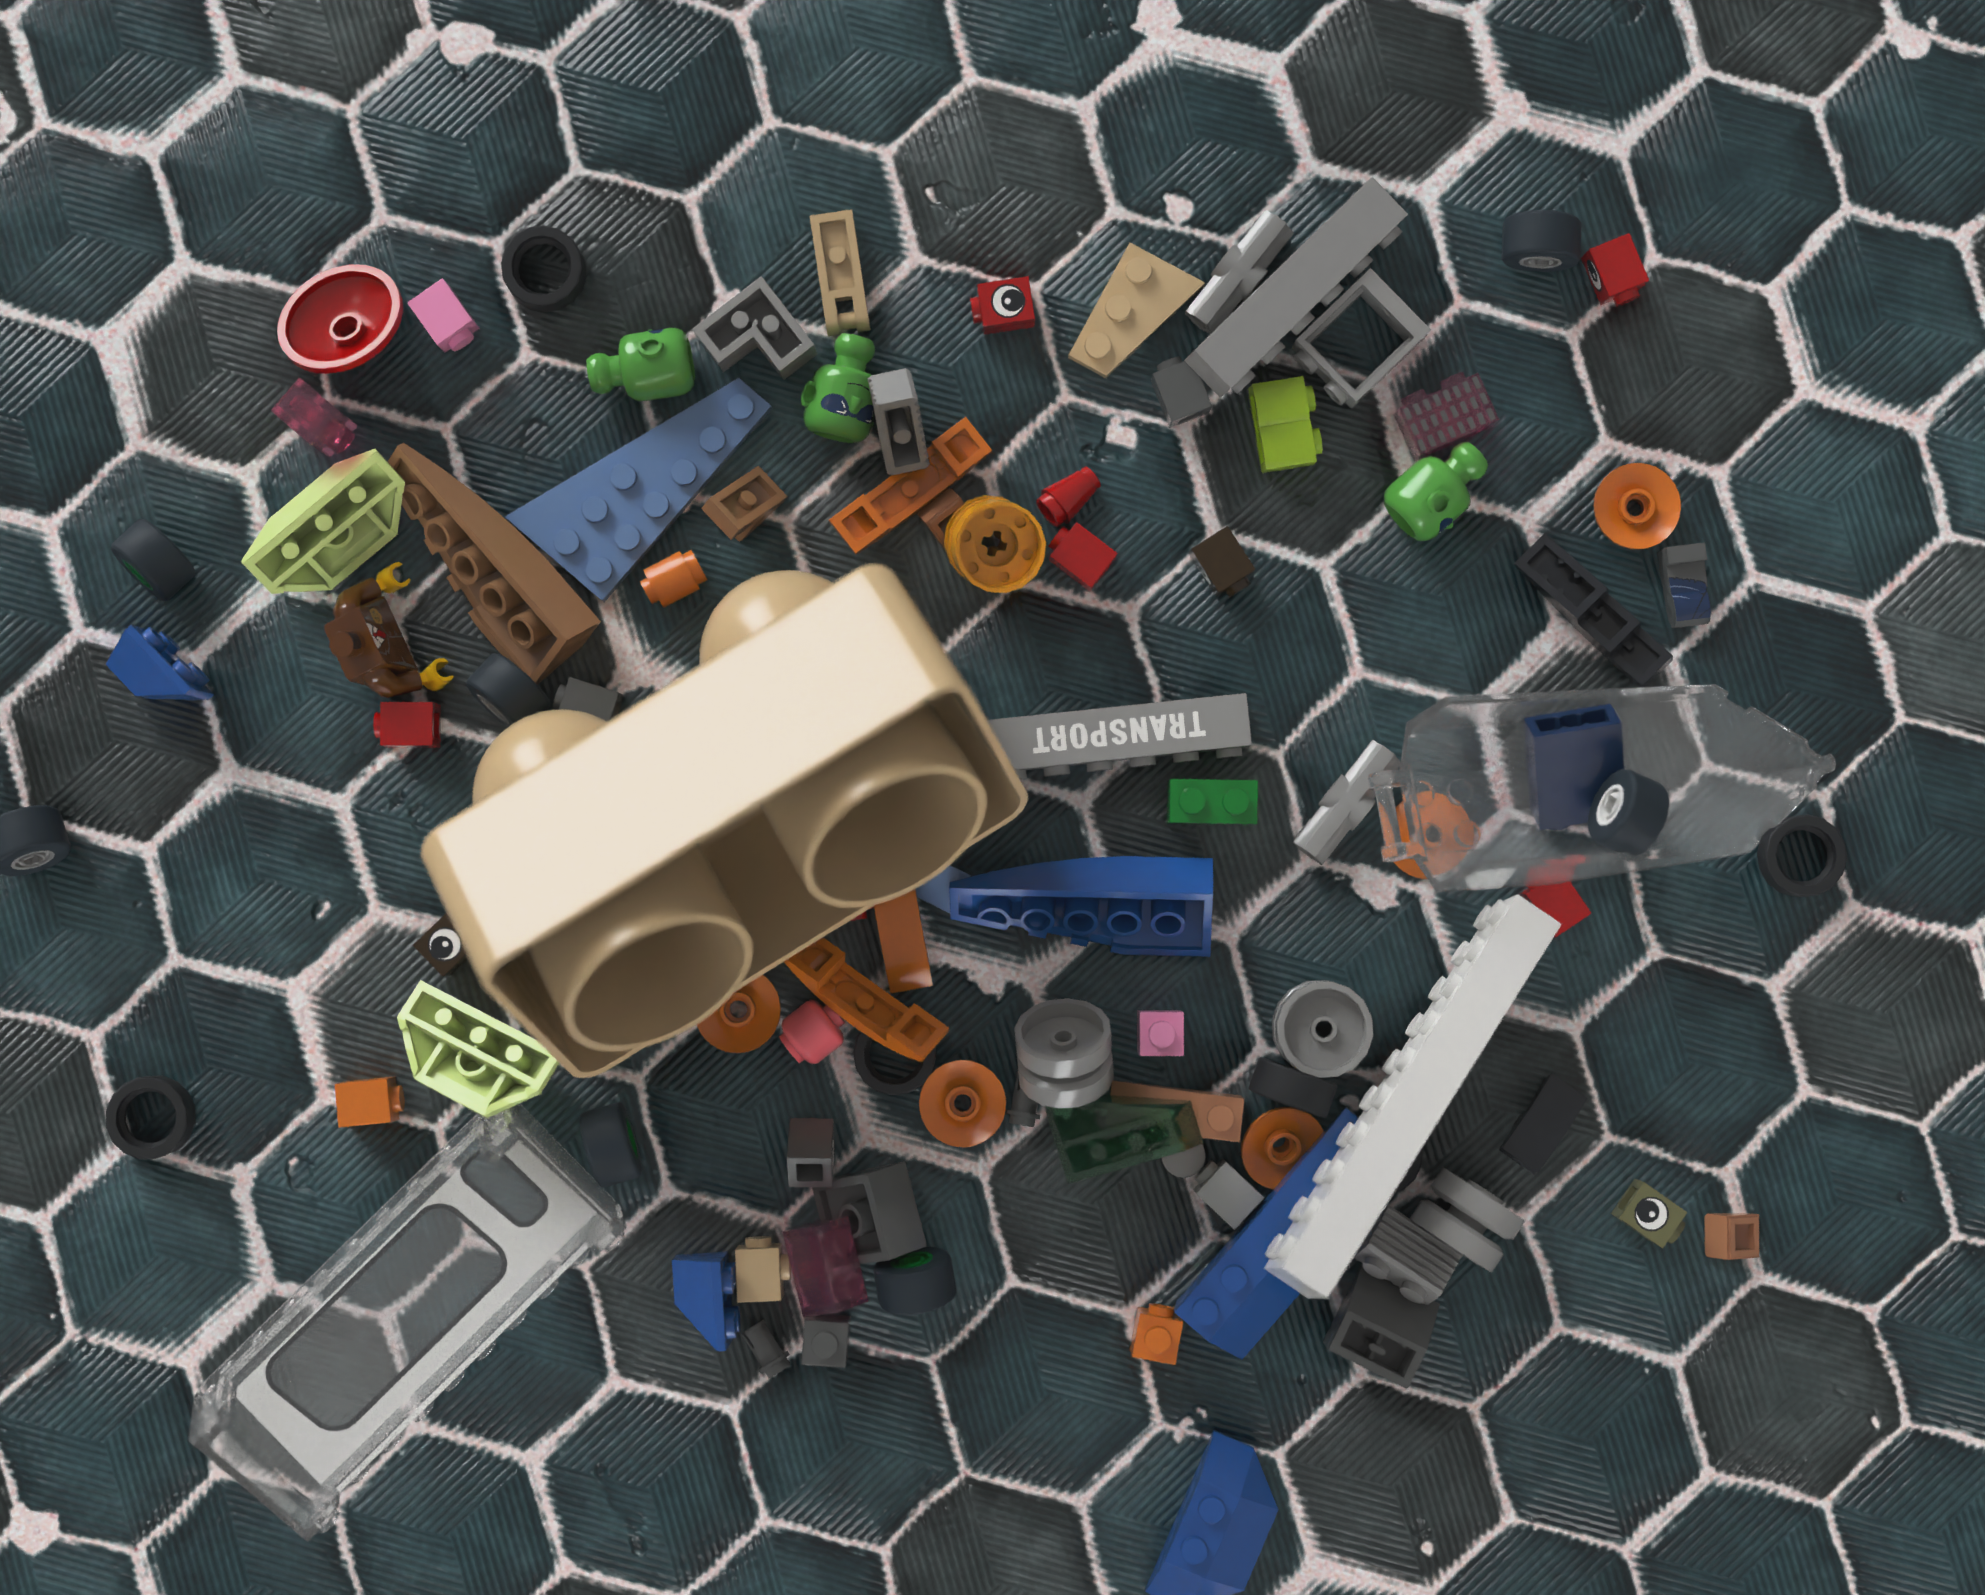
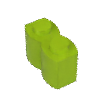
(1284, 424)

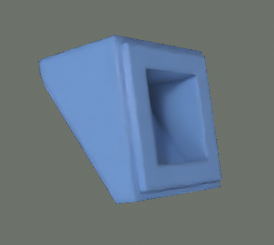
(937, 889)

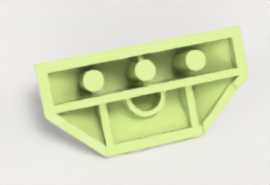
(329, 527)
(471, 1053)

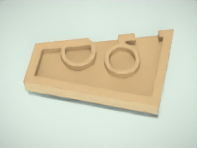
(1131, 308)

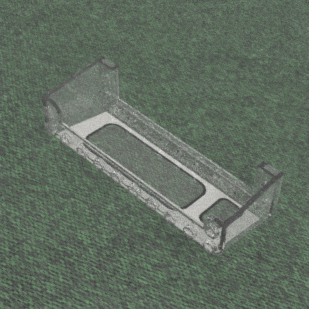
(400, 1315)

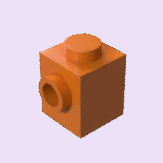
(1156, 1334)

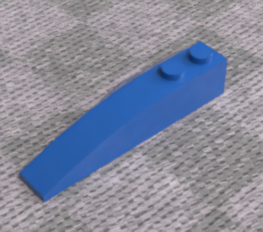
(1114, 901)
(1234, 1295)

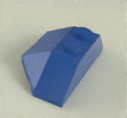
(1217, 1525)

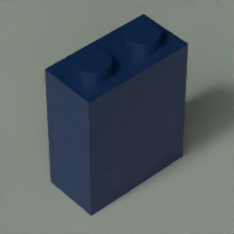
(1570, 761)

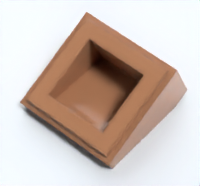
(938, 513)
(1732, 1235)

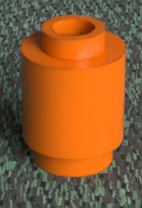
(673, 578)

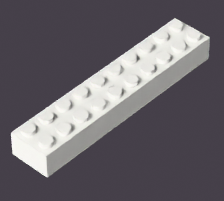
(1410, 1097)

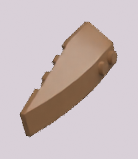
(511, 586)

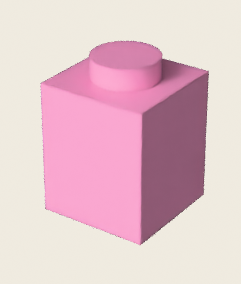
(444, 316)
(1160, 1033)

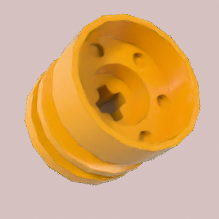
(1001, 567)

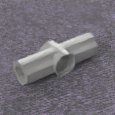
(1239, 272)
(1344, 804)

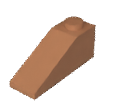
(1216, 1113)

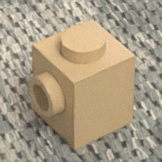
(761, 1270)

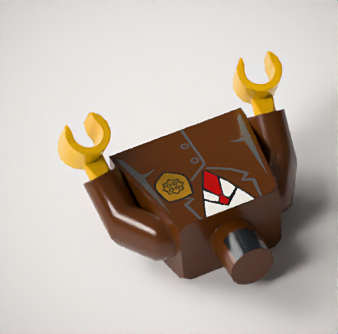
(371, 643)

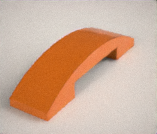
(907, 493)
(903, 943)
(865, 1004)

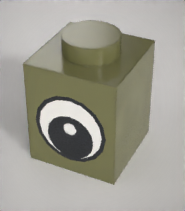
(1650, 1214)

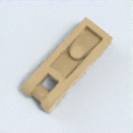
(839, 270)

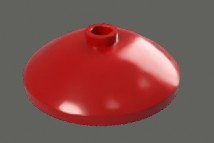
(340, 319)

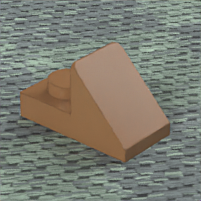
(744, 504)

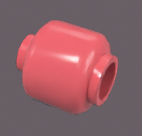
(812, 1032)

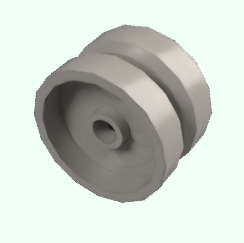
(1296, 1023)
(1064, 1053)
(1467, 1219)

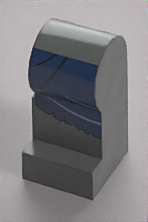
(1685, 584)

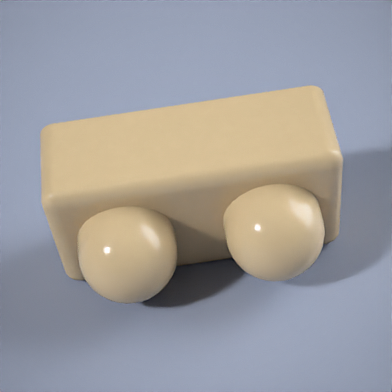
(722, 823)

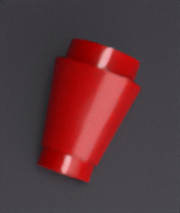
(1067, 496)

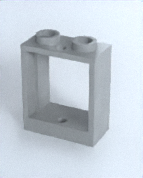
(1389, 308)

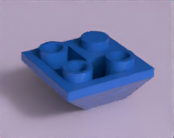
(152, 668)
(704, 1293)

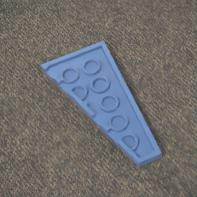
(624, 503)

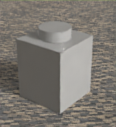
(1226, 1192)

